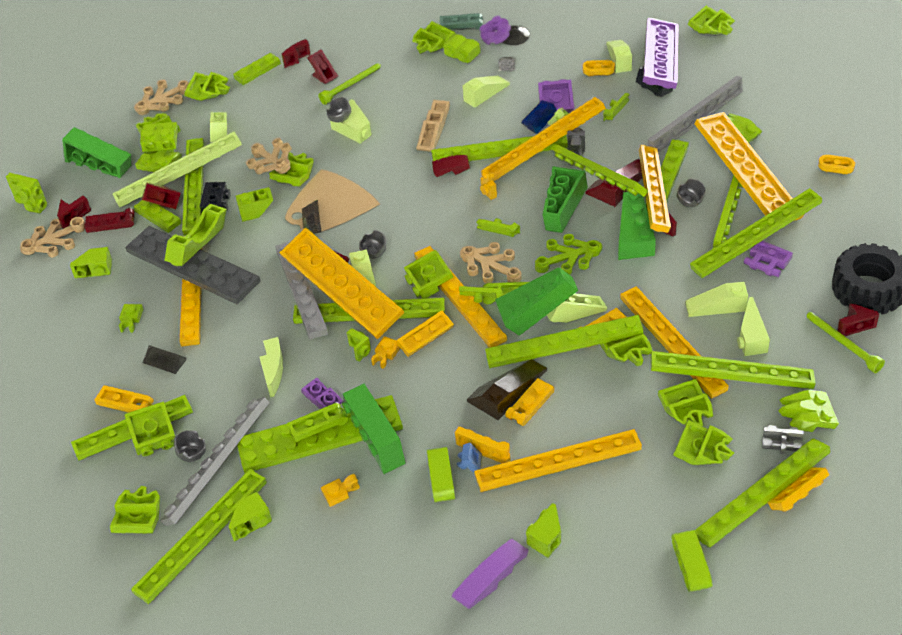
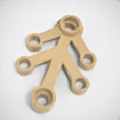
(145, 105)
(280, 165)
(33, 245)
(470, 254)

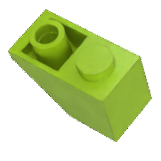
(253, 203)
(92, 263)
(249, 516)
(545, 532)

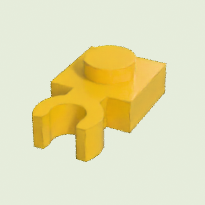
(487, 186)
(385, 350)

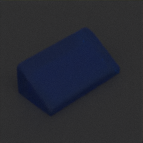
(539, 116)

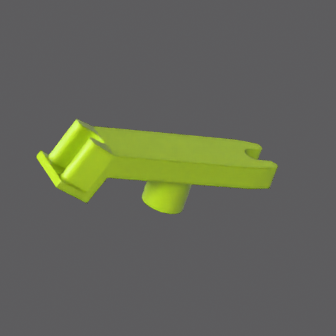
(616, 106)
(497, 227)
(479, 292)

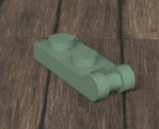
(462, 21)

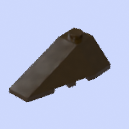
(505, 390)

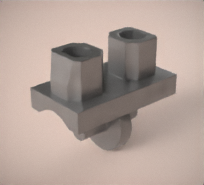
(576, 140)
(782, 439)

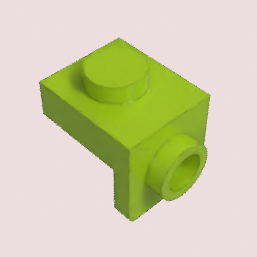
(359, 342)

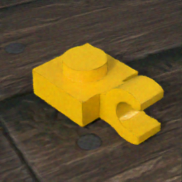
(338, 491)

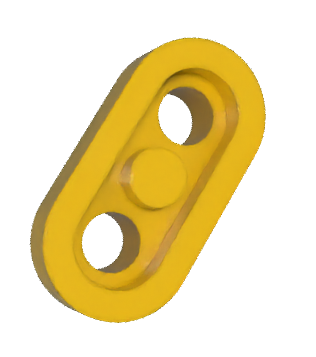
(598, 67)
(836, 164)

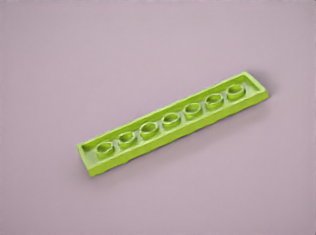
(277, 445)

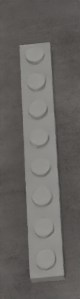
(702, 109)
(303, 298)
(211, 464)

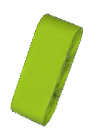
(440, 474)
(691, 560)

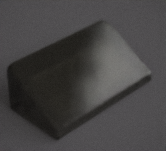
(311, 217)
(163, 359)

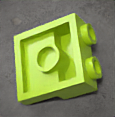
(159, 137)
(27, 192)
(427, 274)
(150, 429)

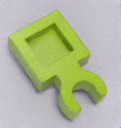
(129, 315)

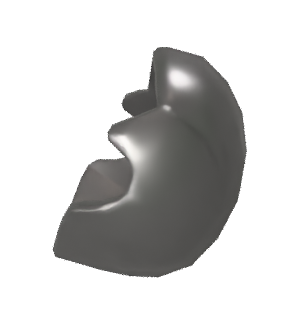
(339, 110)
(691, 193)
(374, 243)
(189, 446)

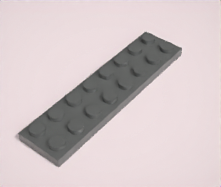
(201, 269)

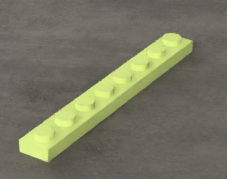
(178, 168)

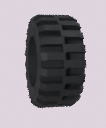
(874, 262)

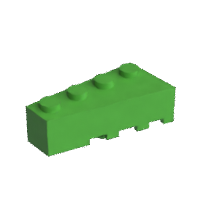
(95, 153)
(563, 197)
(635, 235)
(535, 300)
(374, 428)

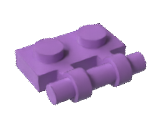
(770, 254)

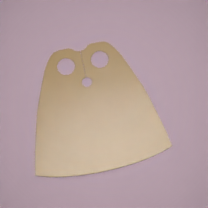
(337, 199)

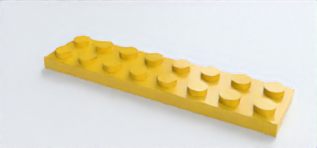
(743, 162)
(342, 283)

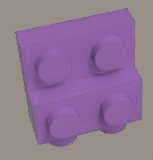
(558, 93)

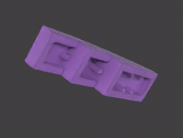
(489, 573)

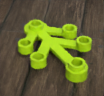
(590, 249)

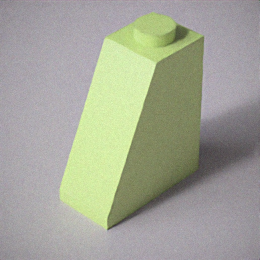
(356, 126)

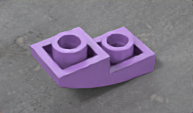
(320, 394)

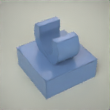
(470, 458)

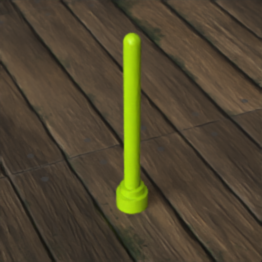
(326, 96)
(873, 362)

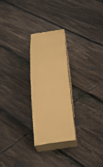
(433, 125)

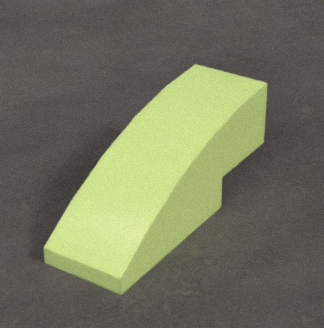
(272, 364)

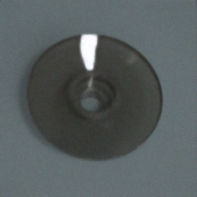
(517, 36)

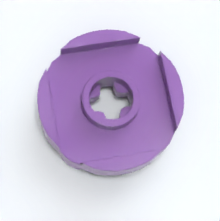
(488, 30)

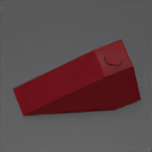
(612, 194)

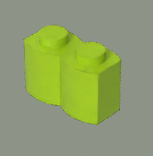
(461, 48)

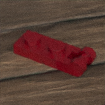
(110, 221)

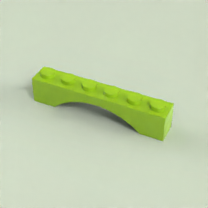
(181, 248)

